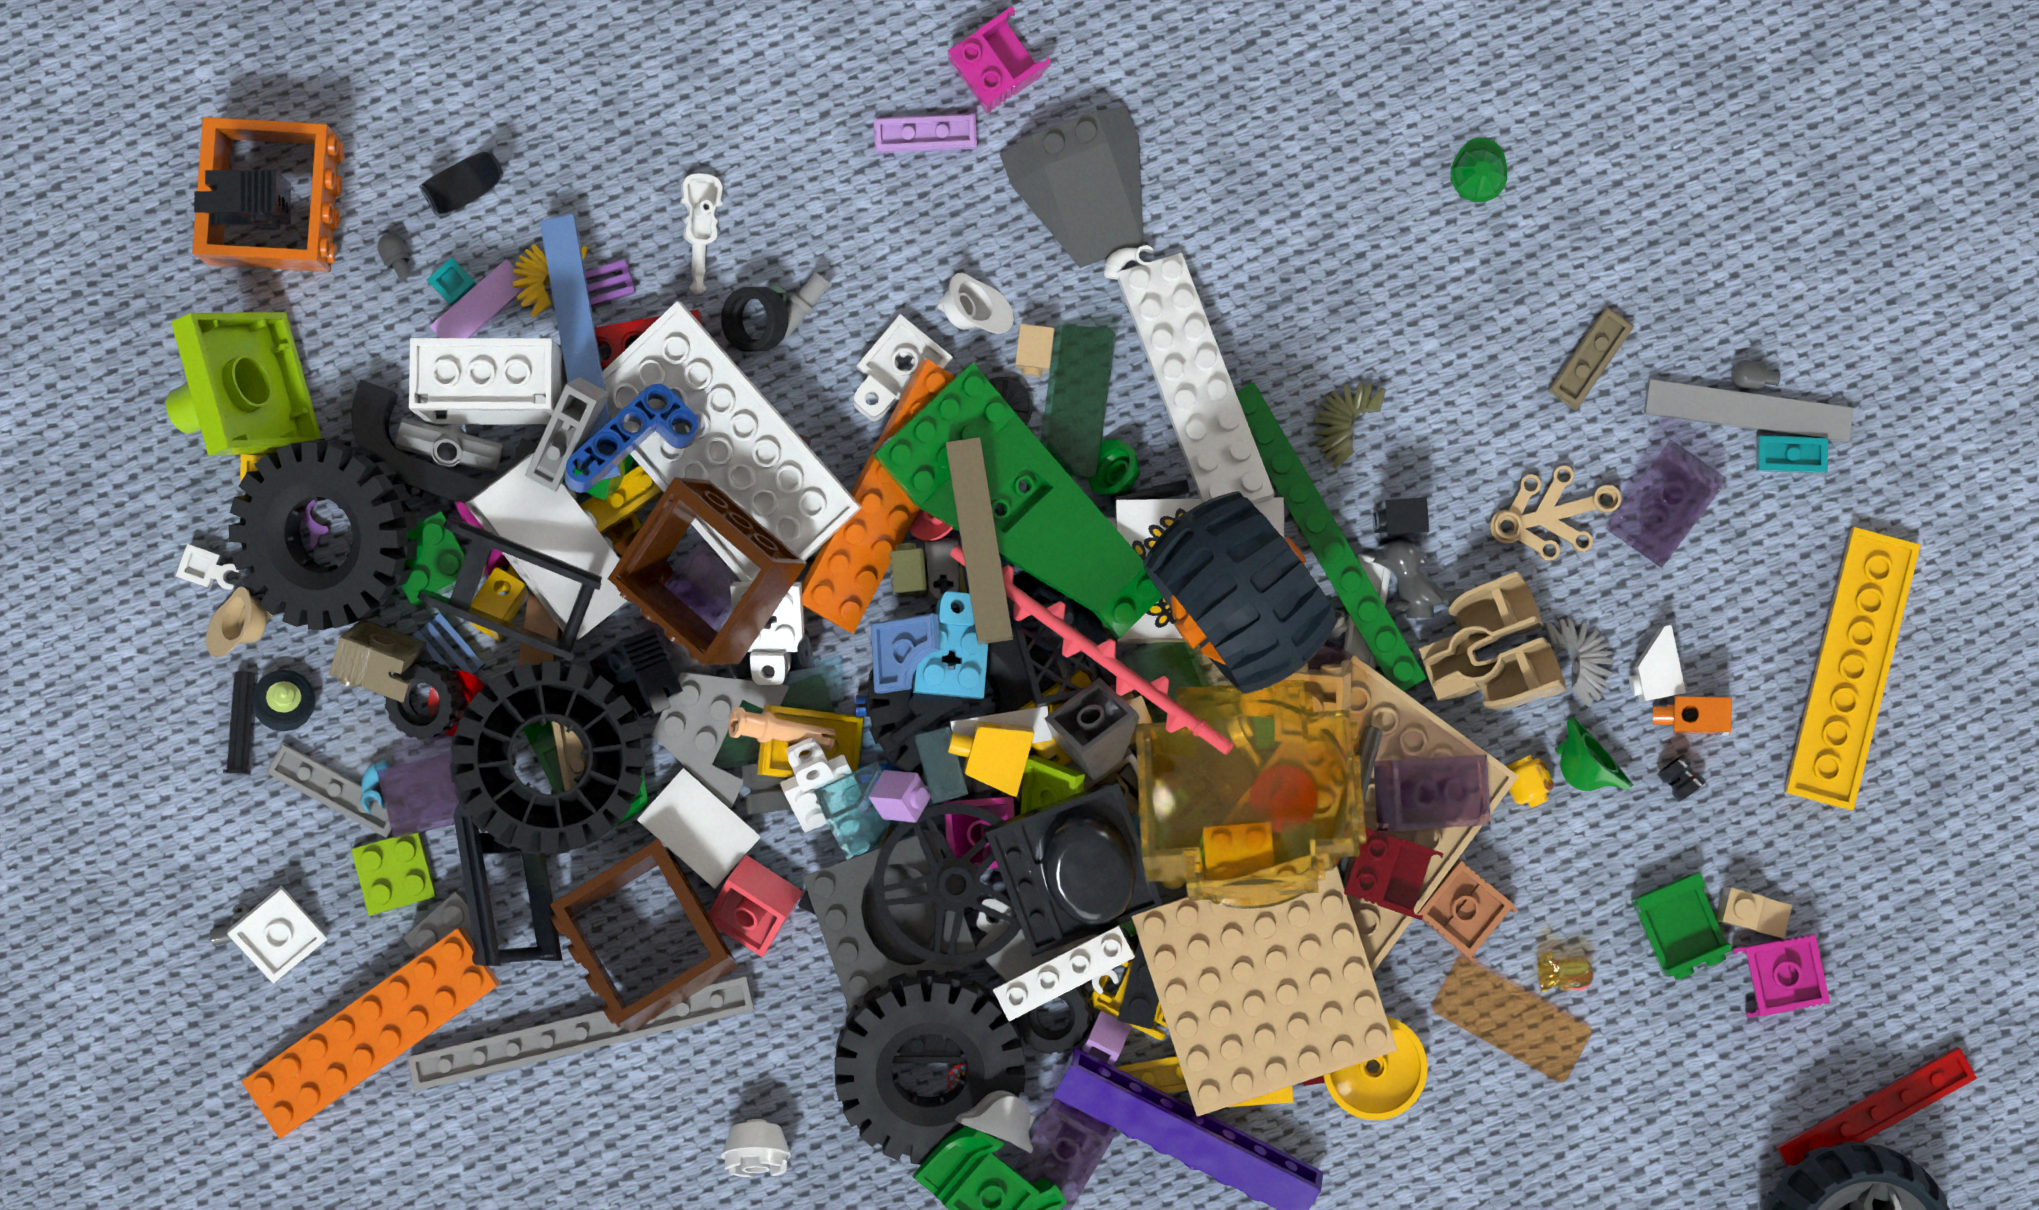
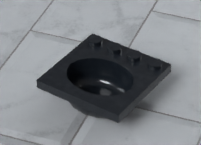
(1073, 867)

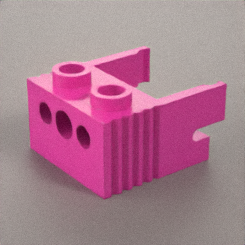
(995, 63)
(1786, 975)

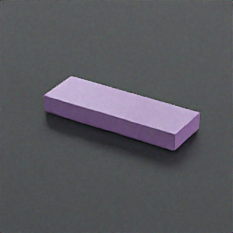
(925, 133)
(479, 304)

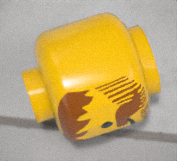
(1532, 783)

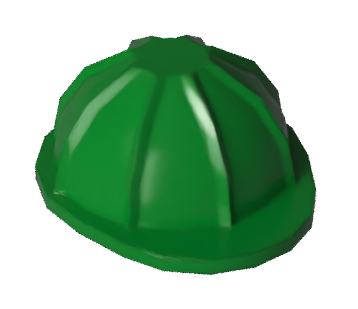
(1479, 170)
(1116, 469)

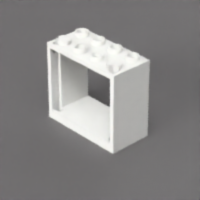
(486, 380)

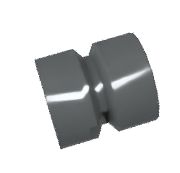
(765, 792)

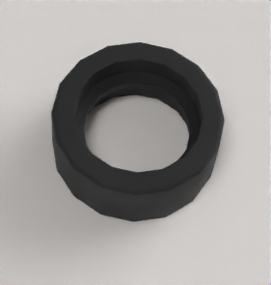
(733, 319)

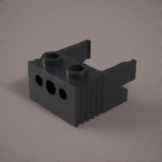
(245, 198)
(639, 673)

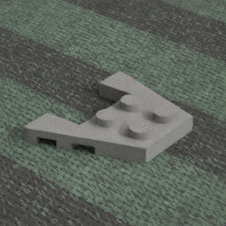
(700, 721)

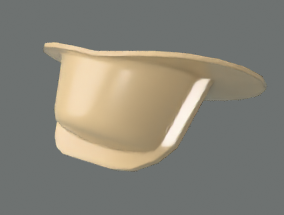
(236, 622)

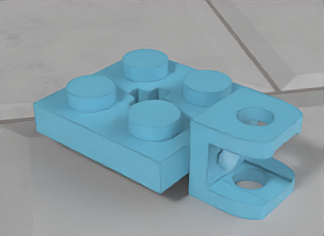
(958, 636)

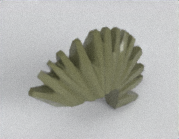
(1341, 420)

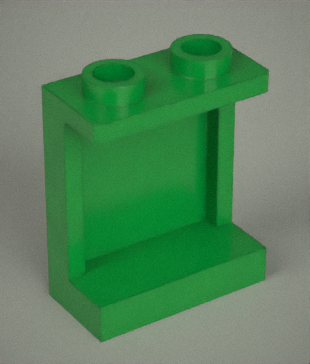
(1681, 926)

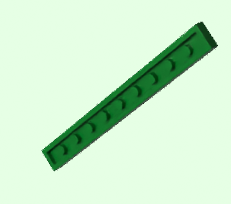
(1329, 544)

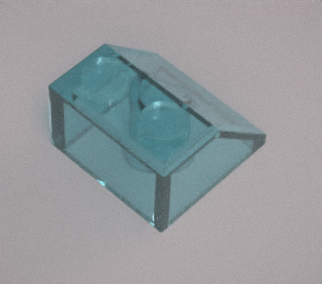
(851, 812)

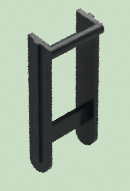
(470, 575)
(472, 847)

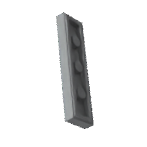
(327, 787)

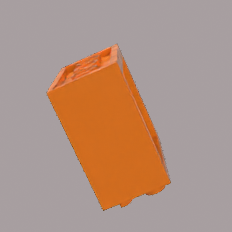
(326, 185)

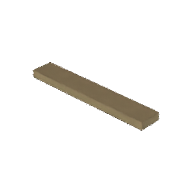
(979, 541)

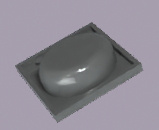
(854, 932)

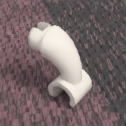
(1121, 257)

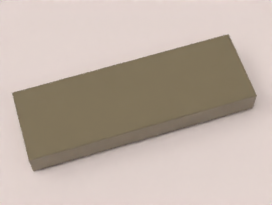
(1591, 358)

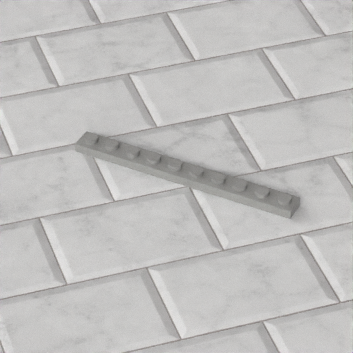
(570, 1037)

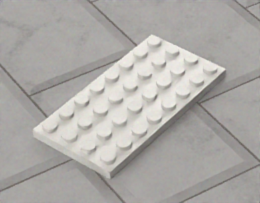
(738, 440)

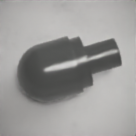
(394, 254)
(1753, 375)

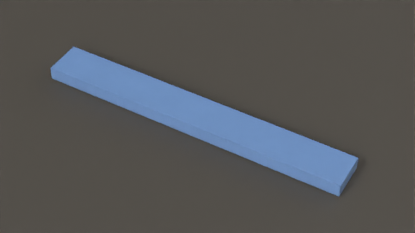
(574, 313)

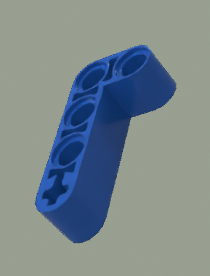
(624, 441)

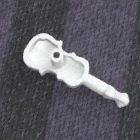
(701, 196)

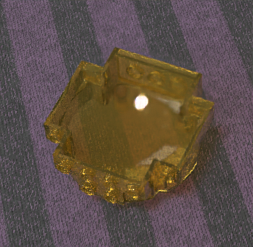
(1262, 817)

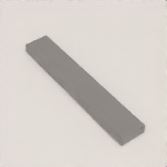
(1748, 410)

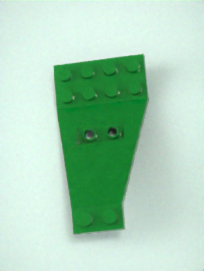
(1045, 530)

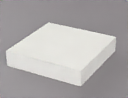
(277, 934)

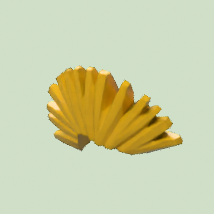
(535, 278)

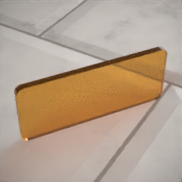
(1511, 1020)

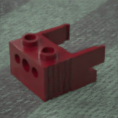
(1390, 872)

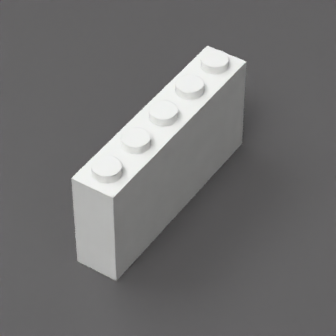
(557, 527)

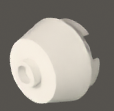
(756, 1149)

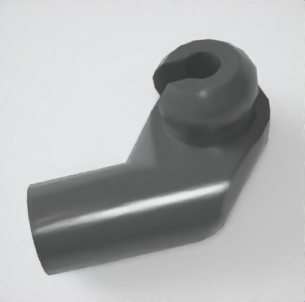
(219, 935)

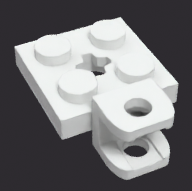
(880, 366)
(777, 640)
(810, 774)

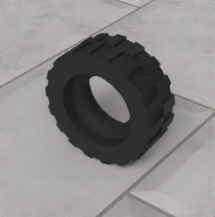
(450, 701)
(1063, 1039)

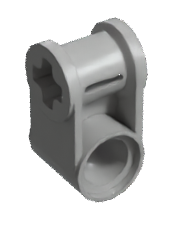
(941, 566)

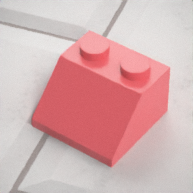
(754, 905)

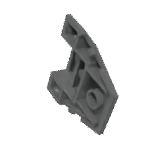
(1083, 183)

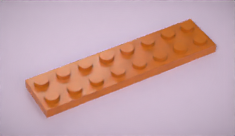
(858, 553)
(370, 1033)

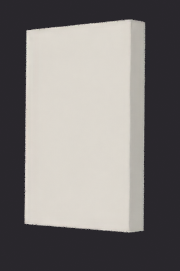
(698, 828)

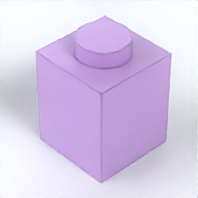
(899, 796)
(1106, 1038)

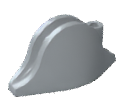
(1003, 1117)

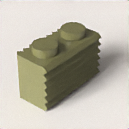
(908, 571)

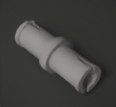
(804, 301)

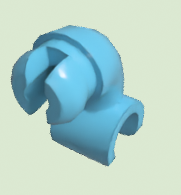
(369, 784)

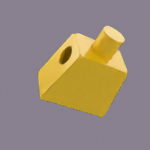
(498, 605)
(995, 753)

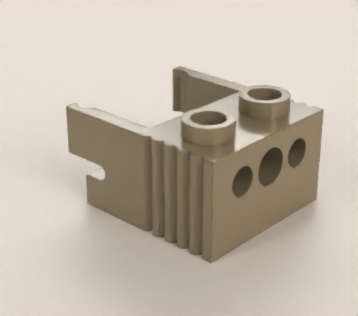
(369, 656)

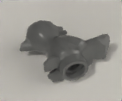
(1416, 590)

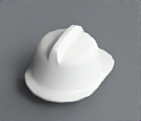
(976, 305)

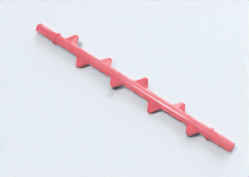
(1106, 656)

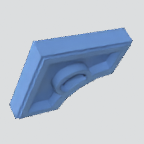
(899, 648)

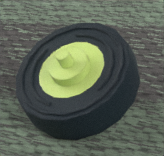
(283, 700)

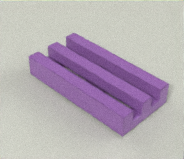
(614, 295)

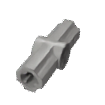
(429, 441)

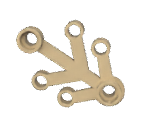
(1549, 515)

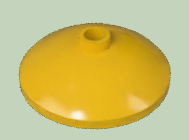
(1391, 1087)

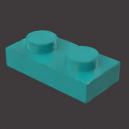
(1792, 454)

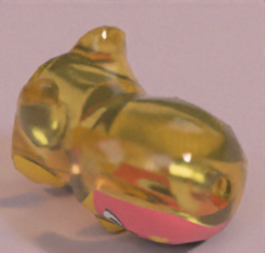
(1566, 974)

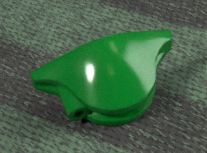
(1587, 763)

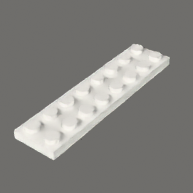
(1194, 380)

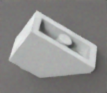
(1658, 669)

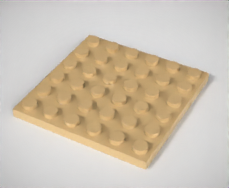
(1263, 992)

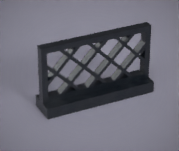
(1085, 622)

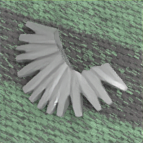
(1585, 658)

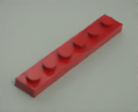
(1883, 1106)

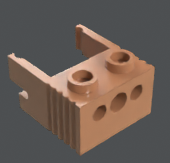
(1465, 909)

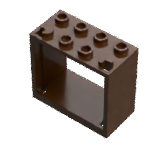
(658, 538)
(674, 991)

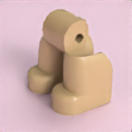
(1483, 618)

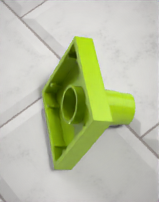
(241, 383)

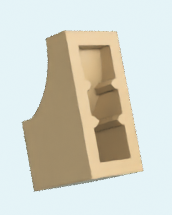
(1753, 912)

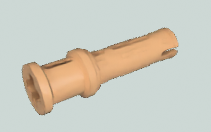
(766, 727)

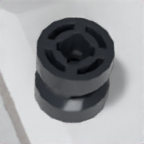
(1681, 777)

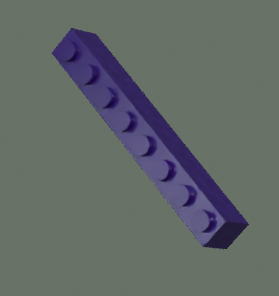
(1175, 1130)

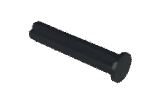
(240, 723)

